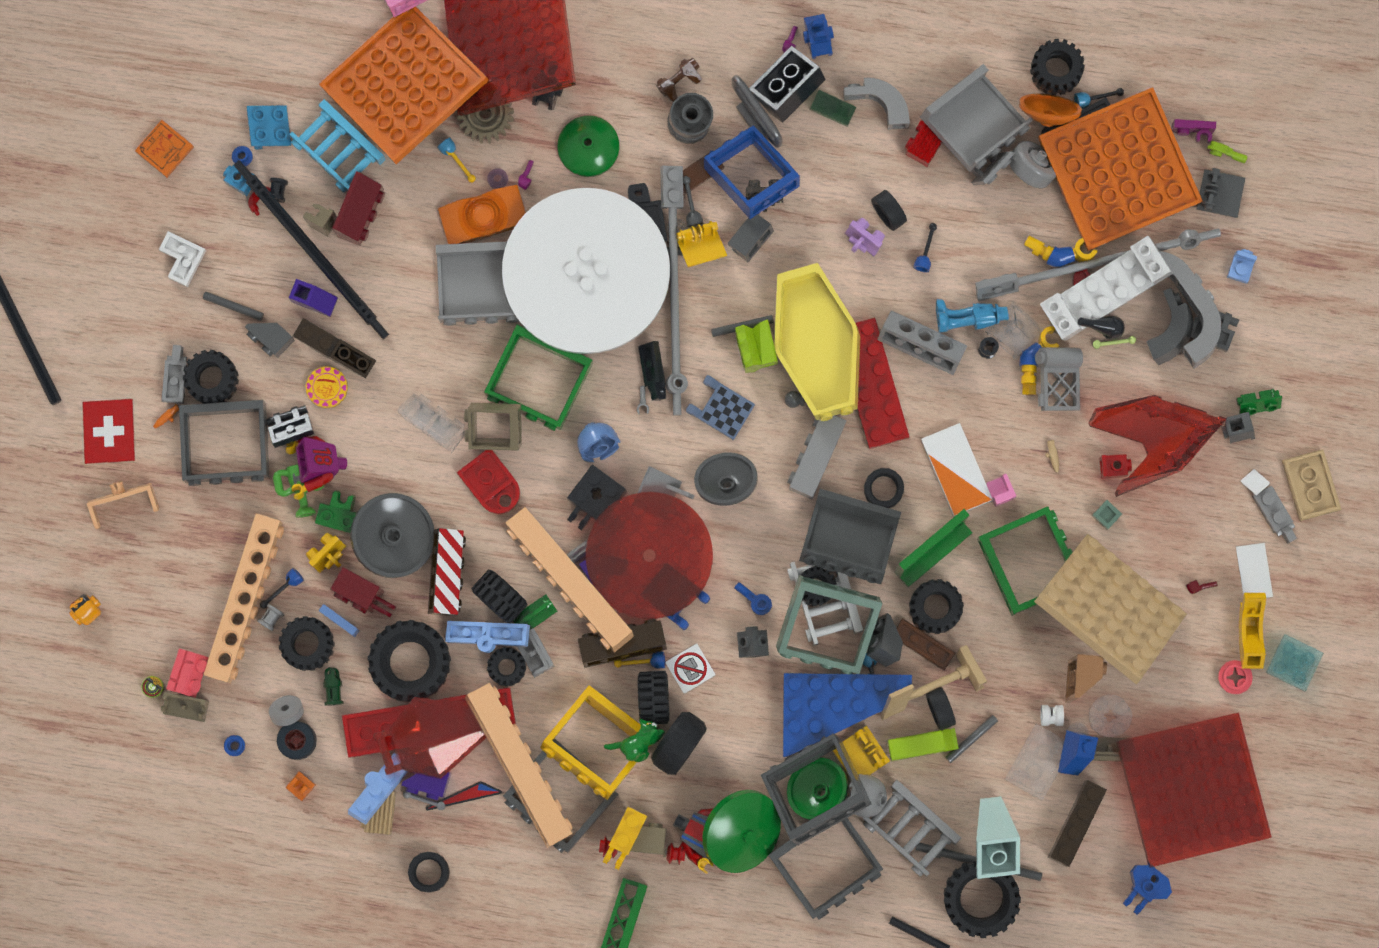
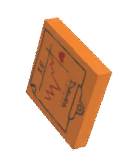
(164, 148)

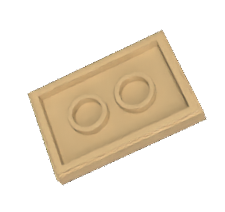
(1311, 485)

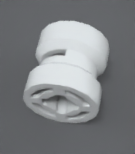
(1052, 715)

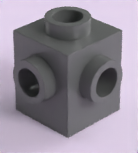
(752, 643)

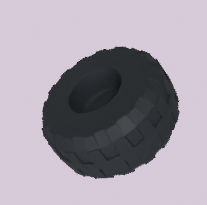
(678, 743)

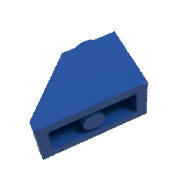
(1077, 752)

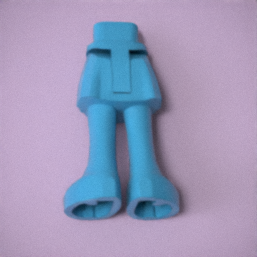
(979, 315)

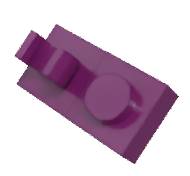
(1184, 127)

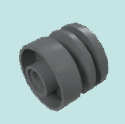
(691, 106)

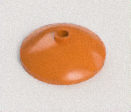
(1049, 109)

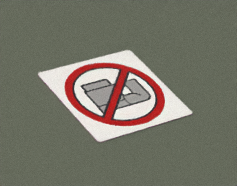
(690, 668)

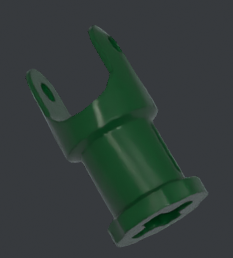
(332, 684)

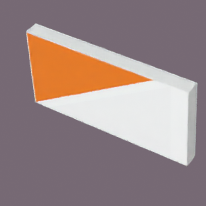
(956, 469)

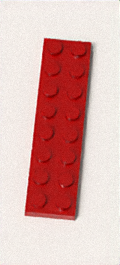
(361, 726)

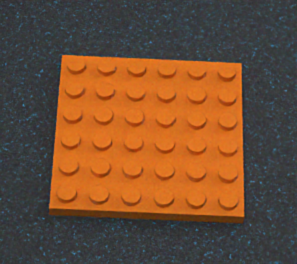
(403, 83)
(1120, 169)

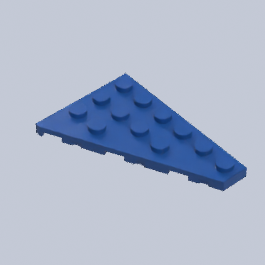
(830, 703)

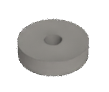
(286, 710)

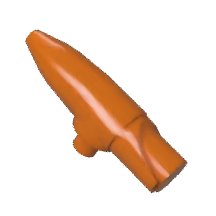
(167, 416)

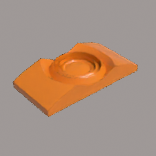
(482, 215)

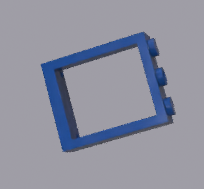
(767, 197)

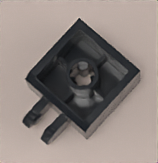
(583, 498)

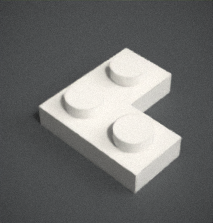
(187, 255)

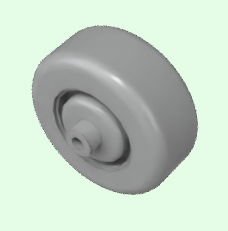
(1032, 165)

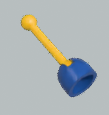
(657, 661)

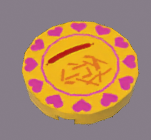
(326, 387)

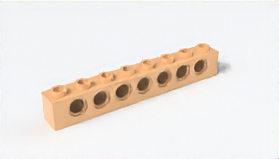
(260, 526)

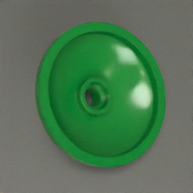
(591, 159)
(808, 783)

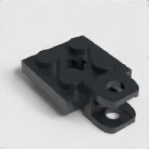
(652, 208)

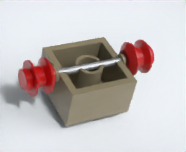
(650, 841)

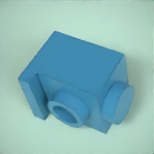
(239, 185)

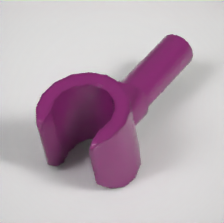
(788, 42)
(523, 180)

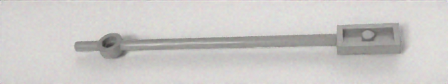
(673, 199)
(1010, 282)

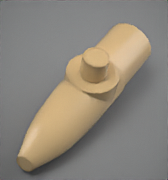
(1053, 455)

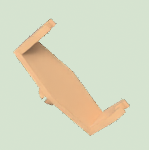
(117, 493)

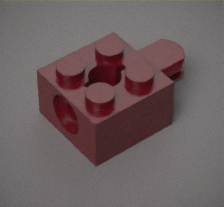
(360, 592)

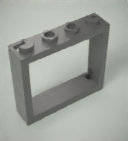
(215, 409)
(513, 803)
(832, 816)
(839, 898)

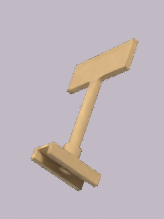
(969, 668)

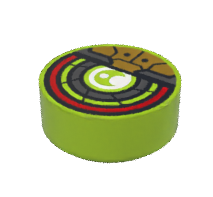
(152, 686)

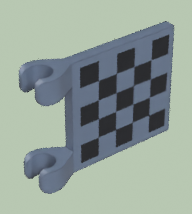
(725, 409)

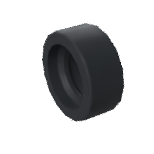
(889, 210)
(886, 472)
(941, 708)
(444, 872)

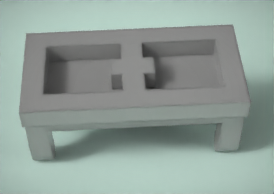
(536, 655)

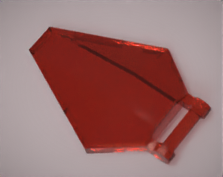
(430, 737)

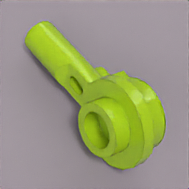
(1218, 149)

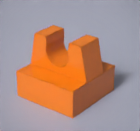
(300, 786)

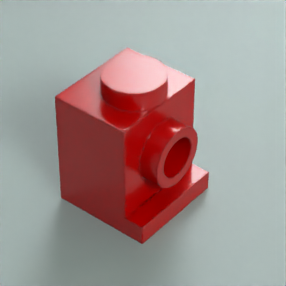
(1107, 469)

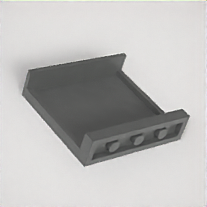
(850, 536)

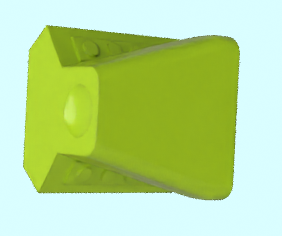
(756, 346)

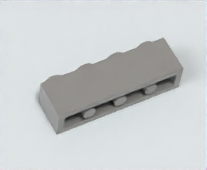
(816, 457)

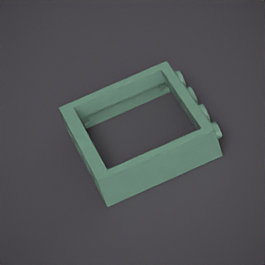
(836, 592)

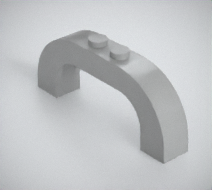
(1202, 304)

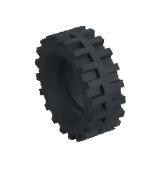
(389, 640)

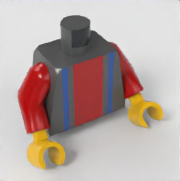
(693, 835)

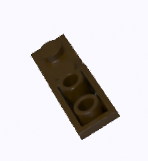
(334, 348)

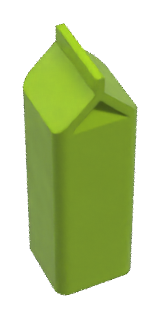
(922, 744)

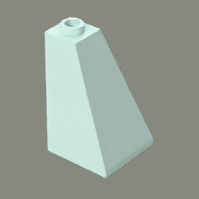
(996, 840)

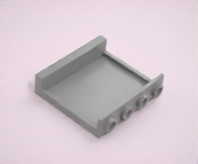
(975, 120)
(472, 284)

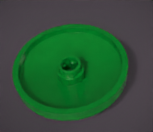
(741, 831)

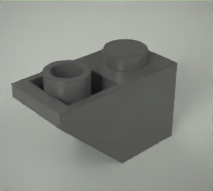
(272, 336)
(885, 642)

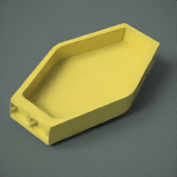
(817, 342)

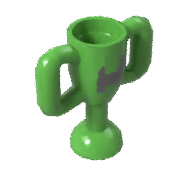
(293, 475)

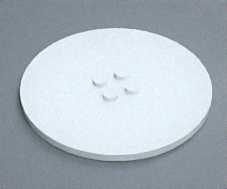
(586, 270)

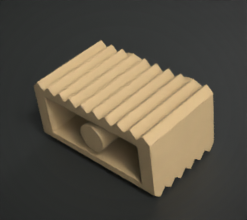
(383, 818)

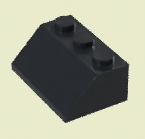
(787, 84)

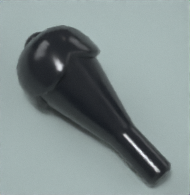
(1110, 327)

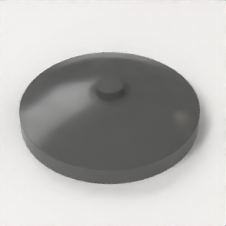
(392, 535)

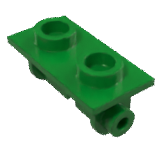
(1269, 401)
(536, 612)

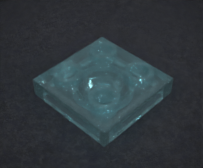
(1294, 662)

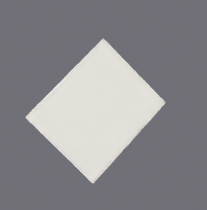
(1255, 482)

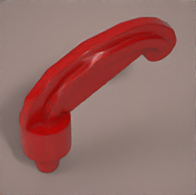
(252, 202)

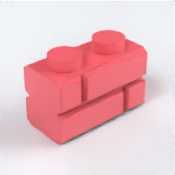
(187, 673)

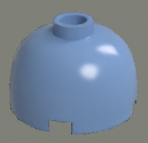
(597, 441)

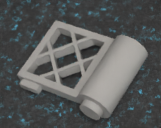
(1056, 361)

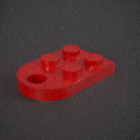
(490, 481)

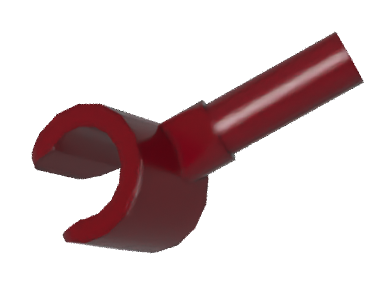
(1194, 587)

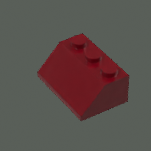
(358, 209)

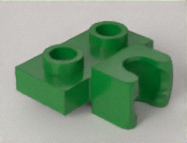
(337, 514)

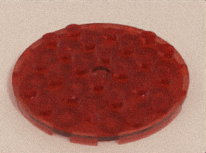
(655, 586)

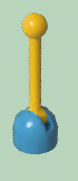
(448, 148)

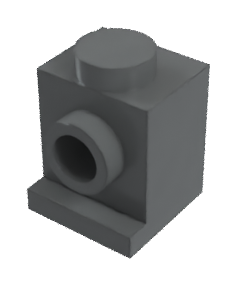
(1239, 422)

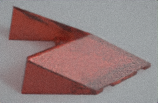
(1166, 429)

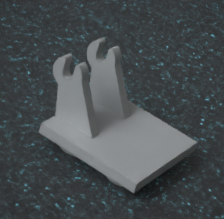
(1001, 161)
(660, 482)

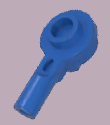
(760, 603)

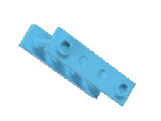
(342, 127)

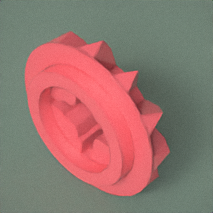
(1228, 685)

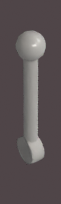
(441, 805)

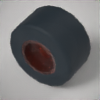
(289, 740)

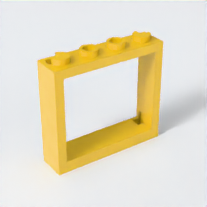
(571, 764)

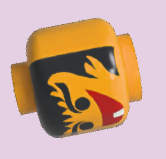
(85, 609)

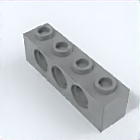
(922, 342)

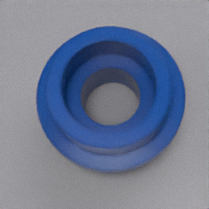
(248, 155)
(228, 742)

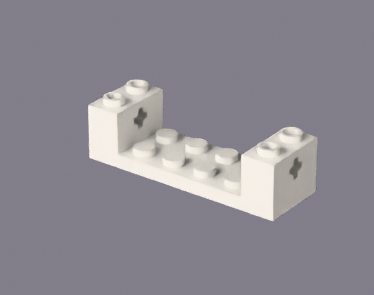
(1107, 288)

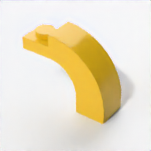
(1251, 631)

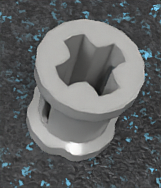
(270, 617)

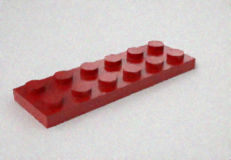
(877, 395)

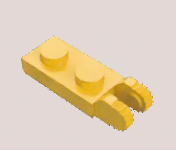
(625, 835)

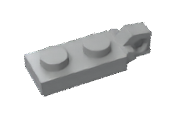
(173, 382)
(1275, 514)

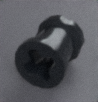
(278, 188)
(990, 342)

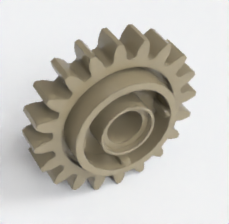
(487, 127)

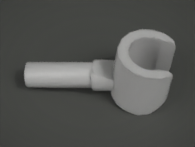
(642, 399)

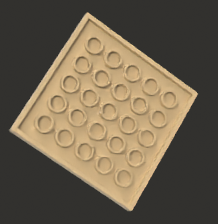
(1111, 608)

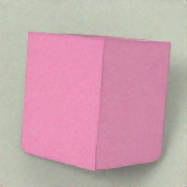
(1001, 490)

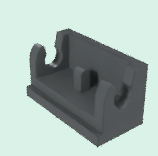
(750, 237)

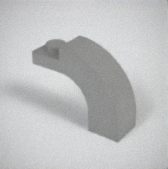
(886, 96)

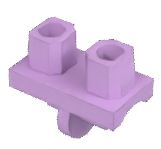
(863, 239)

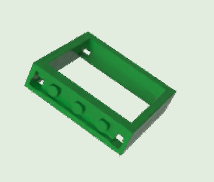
(578, 359)
(995, 566)

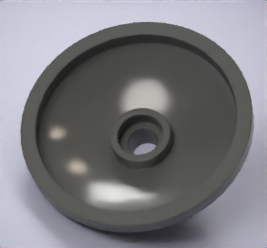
(725, 471)

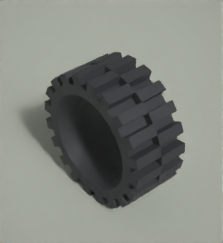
(980, 926)

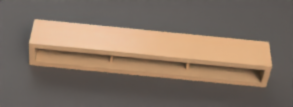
(569, 579)
(518, 765)

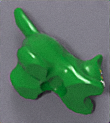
(636, 746)

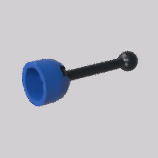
(922, 262)
(293, 578)

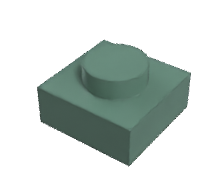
(1107, 514)

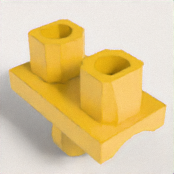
(328, 554)

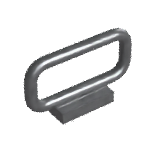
(754, 113)

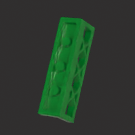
(631, 920)

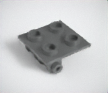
(1221, 193)

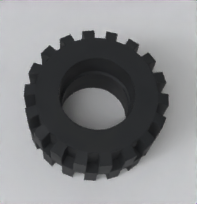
(1062, 51)
(202, 362)
(949, 593)
(499, 596)
(324, 648)
(653, 696)

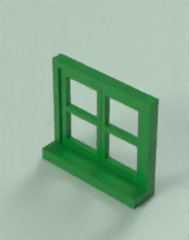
(934, 549)

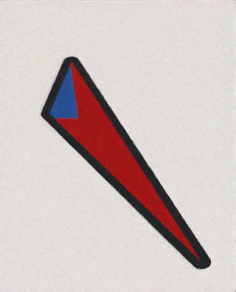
(473, 792)

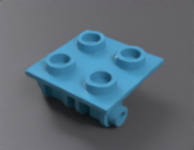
(268, 126)

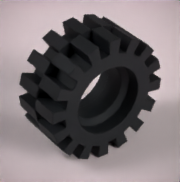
(824, 576)
(497, 657)

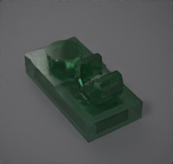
(833, 108)

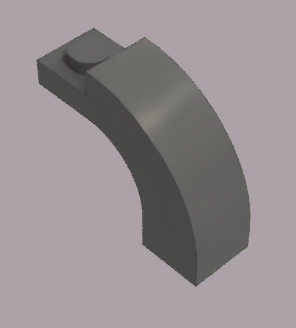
(1177, 334)

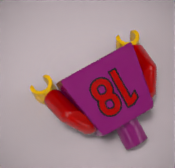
(316, 463)

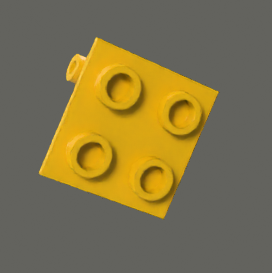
(700, 244)
(864, 752)

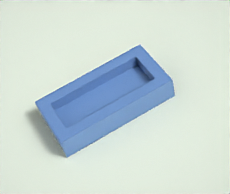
(339, 620)

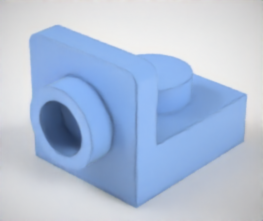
(1242, 266)

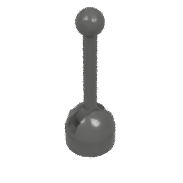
(694, 217)

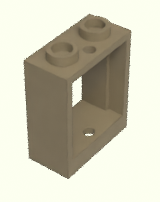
(515, 440)

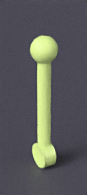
(1096, 344)

